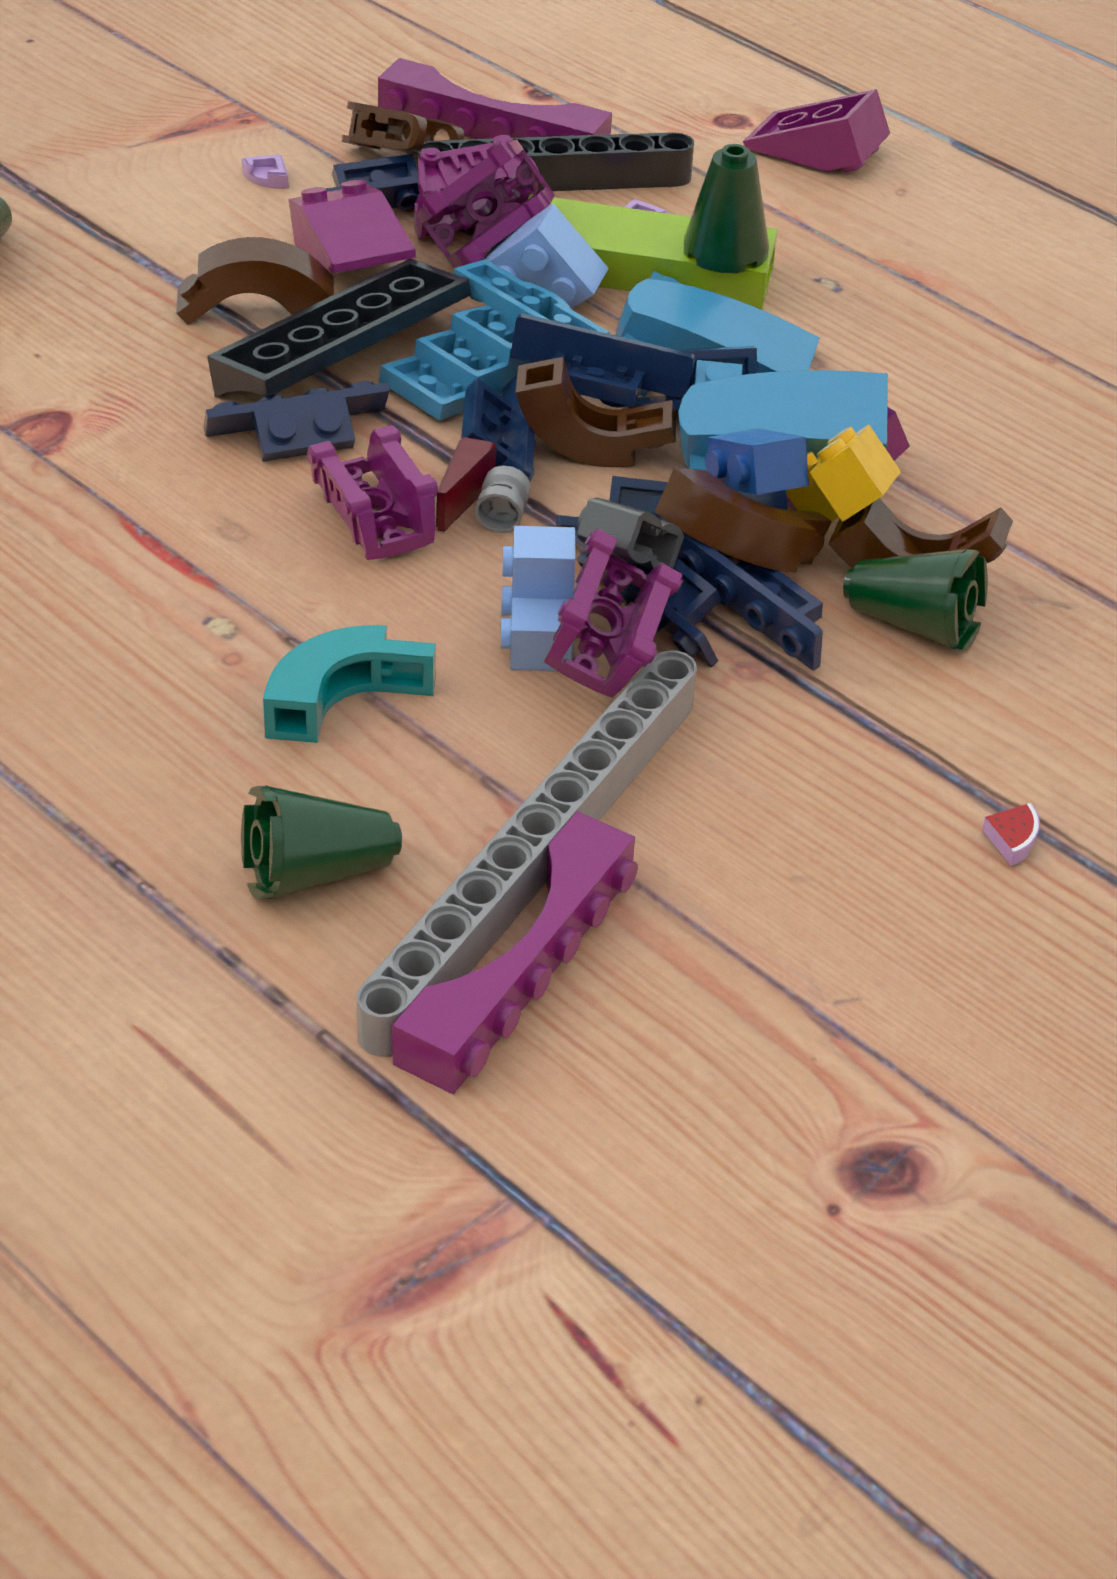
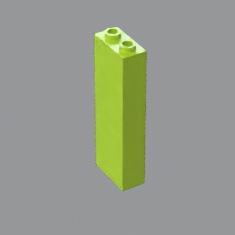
(648, 241)

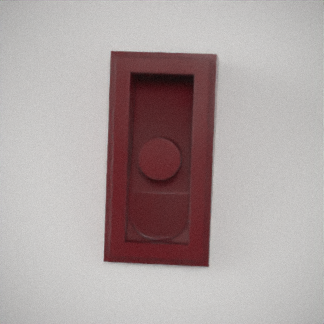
(463, 479)

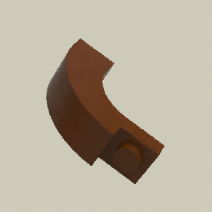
(255, 267)
(583, 429)
(740, 525)
(880, 534)

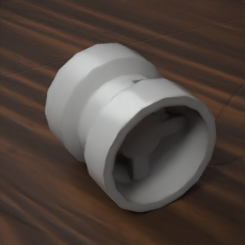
(502, 499)

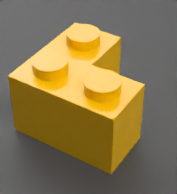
(846, 475)

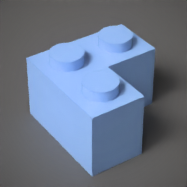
(552, 256)
(541, 581)

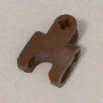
(394, 129)

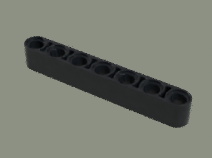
(602, 160)

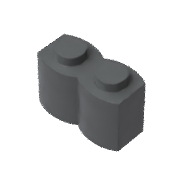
(639, 534)

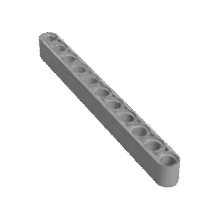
(514, 862)

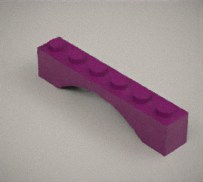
(427, 93)
(458, 1021)

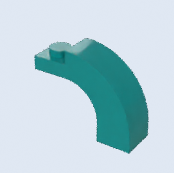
(339, 666)

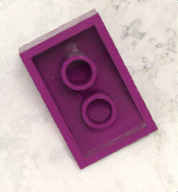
(824, 133)
(348, 227)

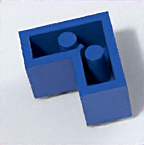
(759, 464)

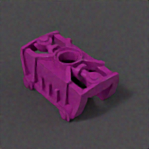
(442, 168)
(507, 215)
(401, 493)
(632, 627)

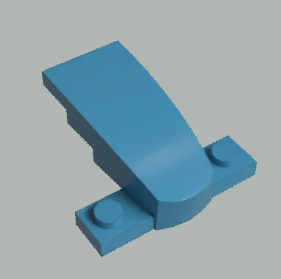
(692, 318)
(476, 342)
(789, 402)

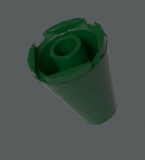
(729, 214)
(923, 593)
(311, 841)

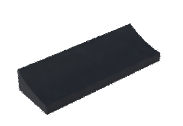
(335, 328)

